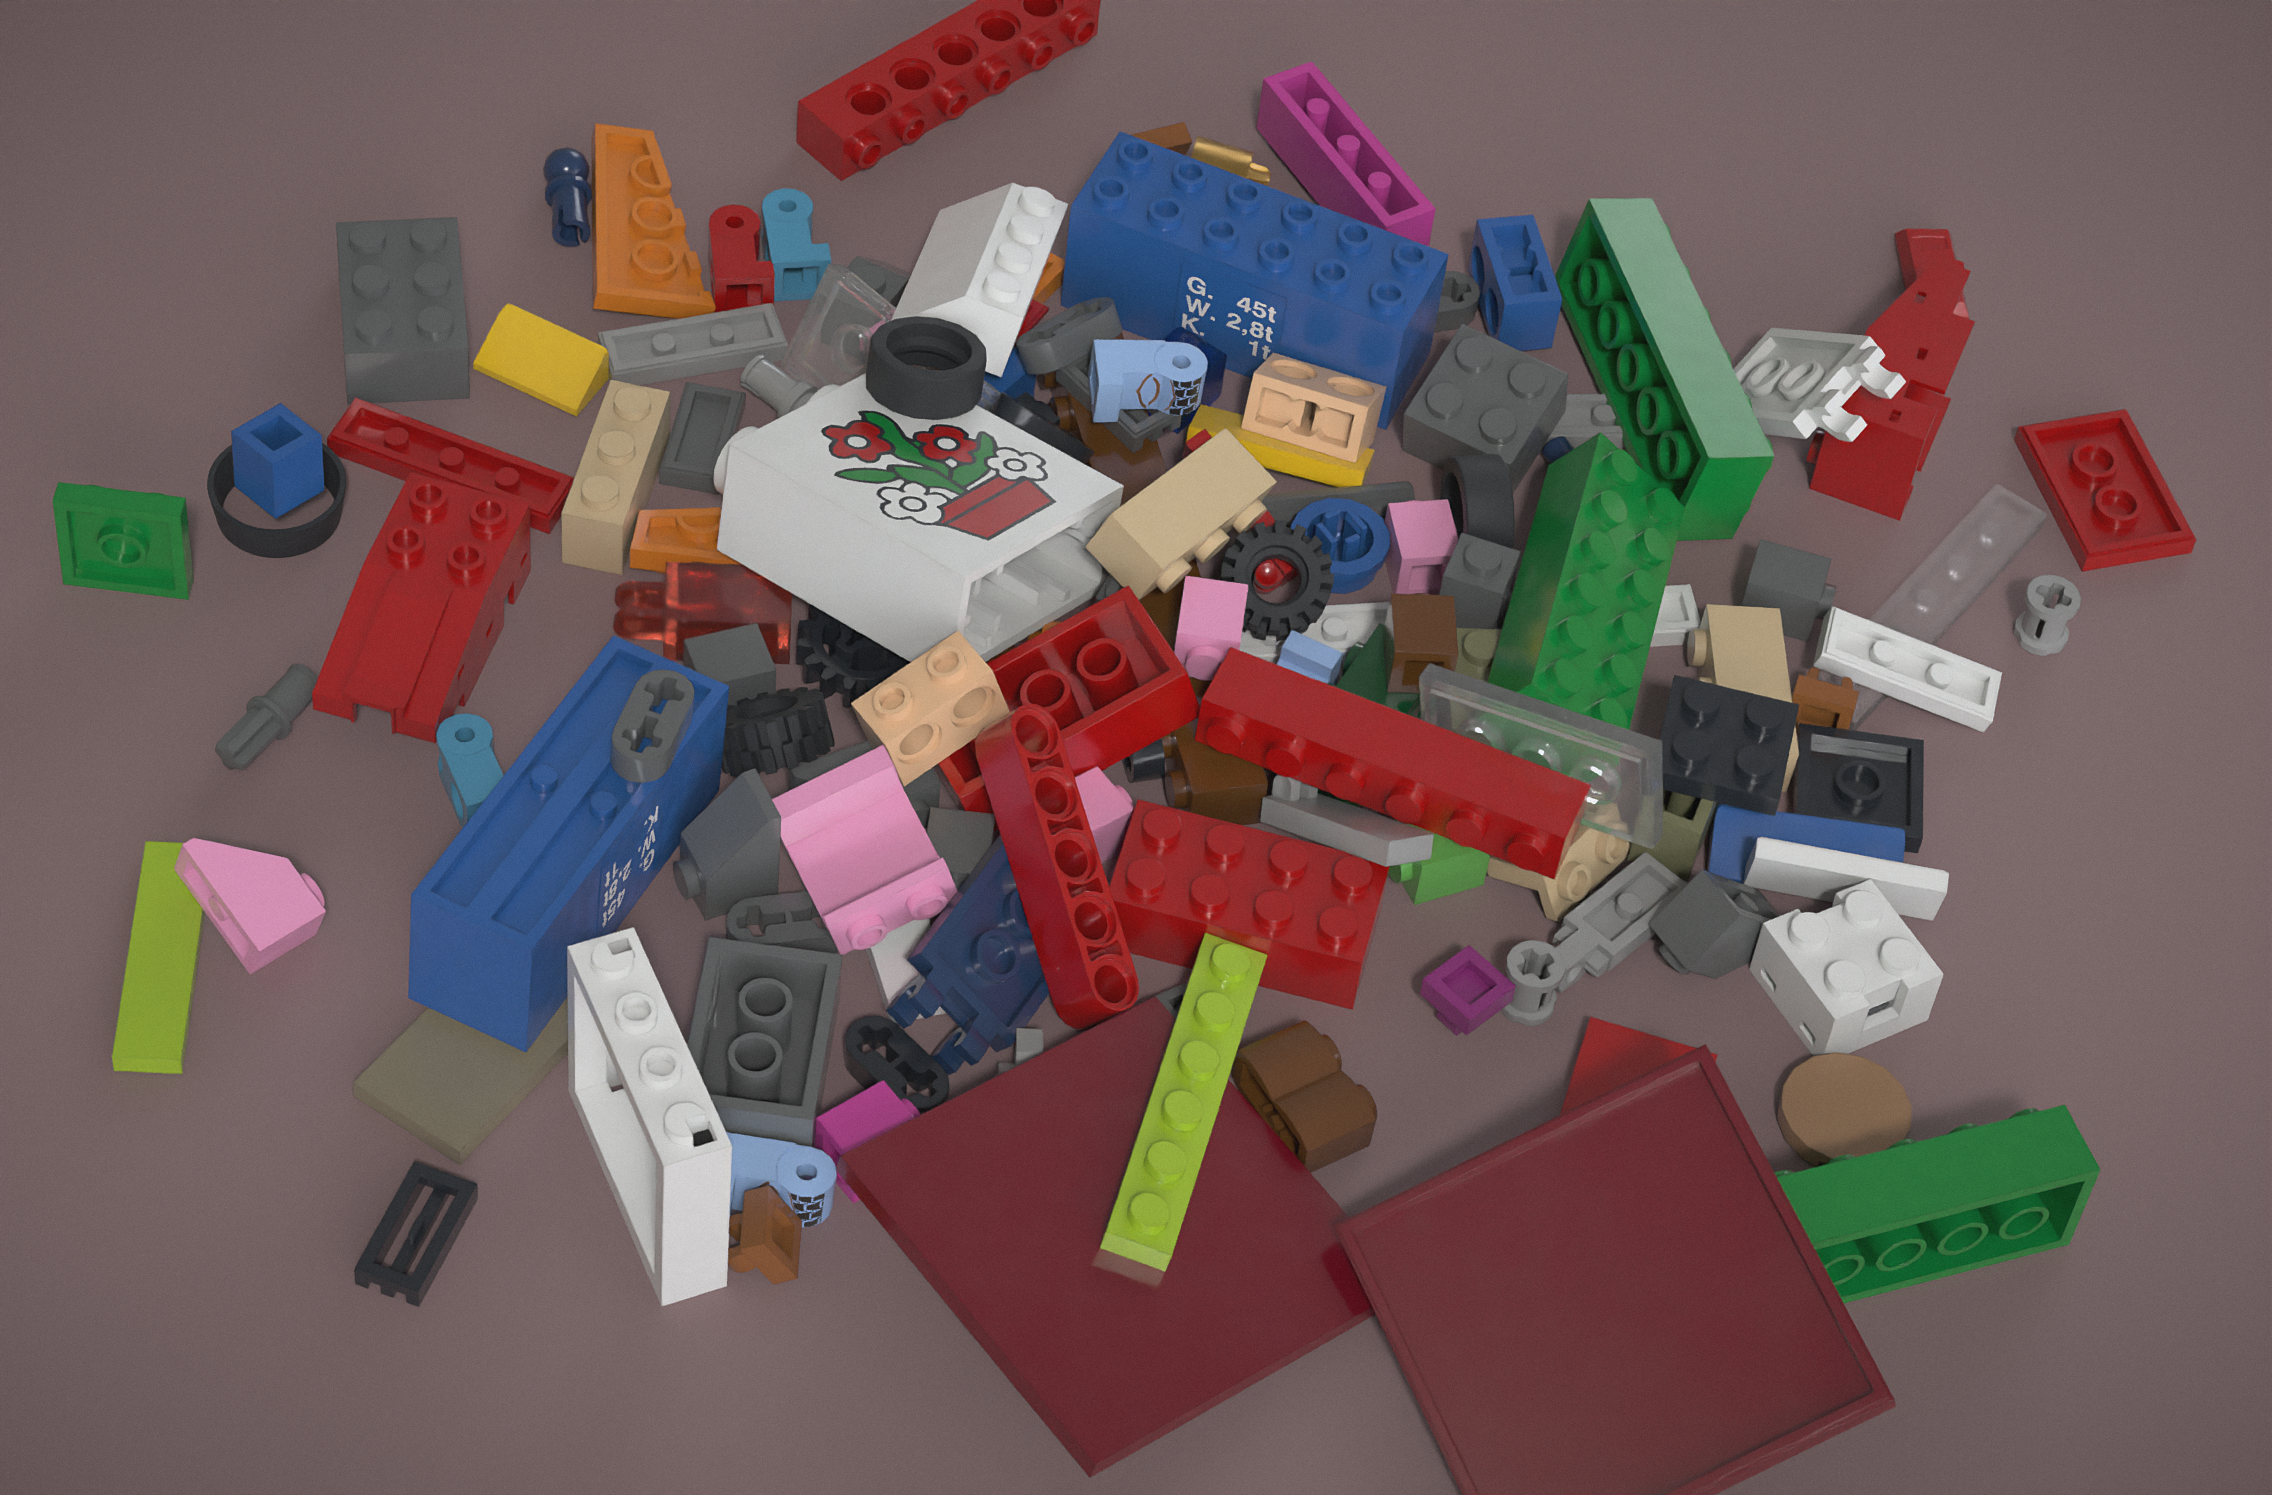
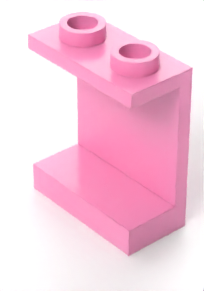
(863, 851)

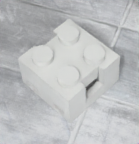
(1846, 972)

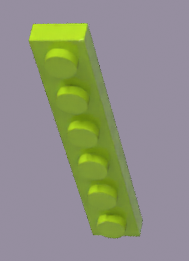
(1184, 1103)

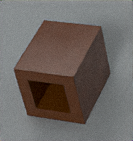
(1417, 633)

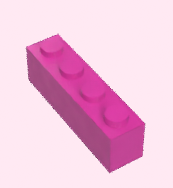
(1339, 155)

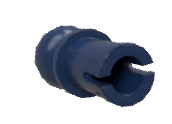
(568, 195)

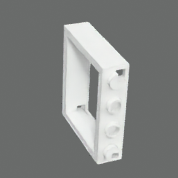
(642, 1135)

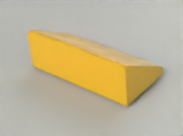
(543, 360)

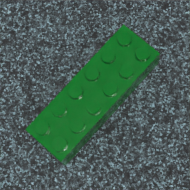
(1662, 365)
(1589, 585)
(1945, 1202)

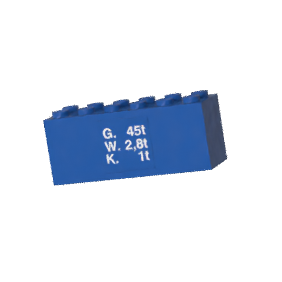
(1250, 269)
(557, 853)

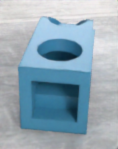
(788, 244)
(467, 762)

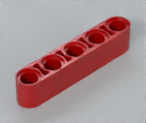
(1056, 867)

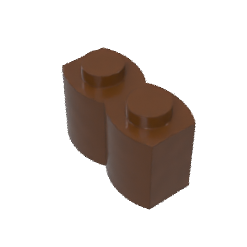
(1305, 1095)

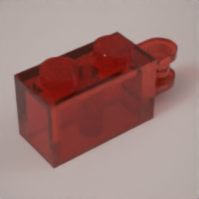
(703, 601)

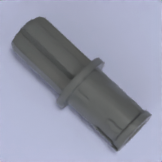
(267, 718)

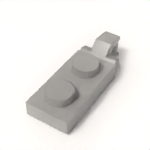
(1614, 919)

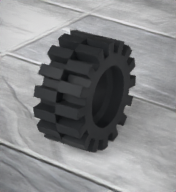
(1303, 555)
(776, 731)

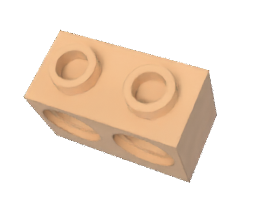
(1313, 407)
(931, 707)

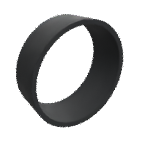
(276, 542)

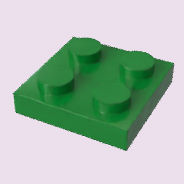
(123, 540)

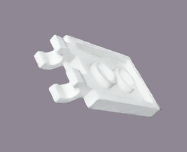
(1807, 376)

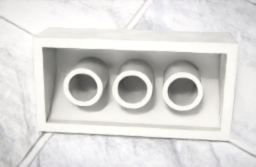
(985, 265)

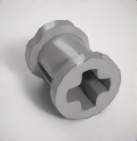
(2038, 599)
(1536, 972)

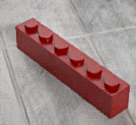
(1392, 763)

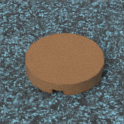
(1842, 1107)

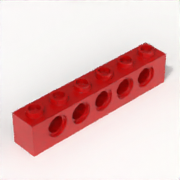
(936, 77)

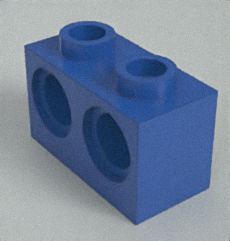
(1515, 282)

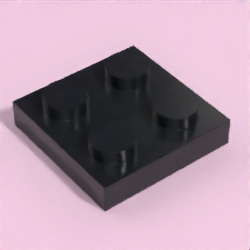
(1726, 744)
(1861, 779)

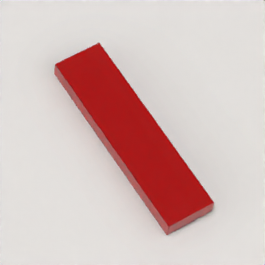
(406, 445)

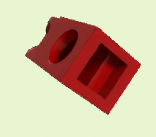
(733, 259)

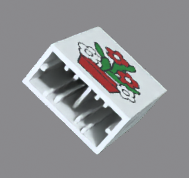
(914, 520)

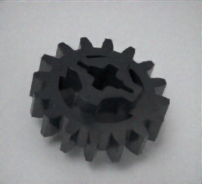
(853, 660)

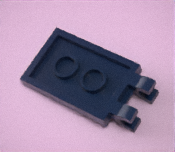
(976, 967)

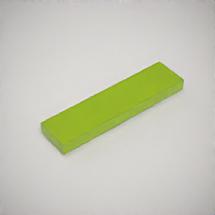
(159, 968)

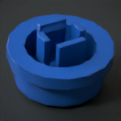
(1351, 536)

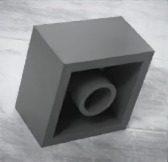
(1485, 402)

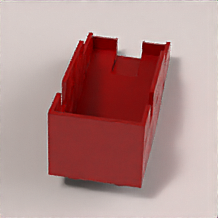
(1924, 347)
(427, 606)

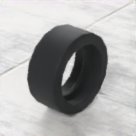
(921, 391)
(1480, 497)

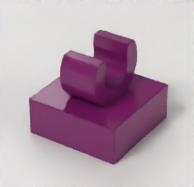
(1466, 991)

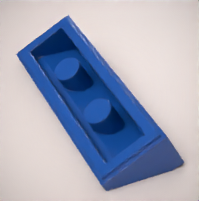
(1737, 829)

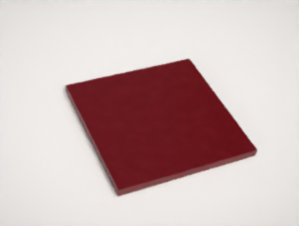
(1007, 1221)
(1616, 1302)

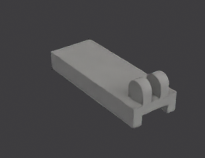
(1345, 827)

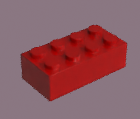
(1101, 679)
(1259, 889)

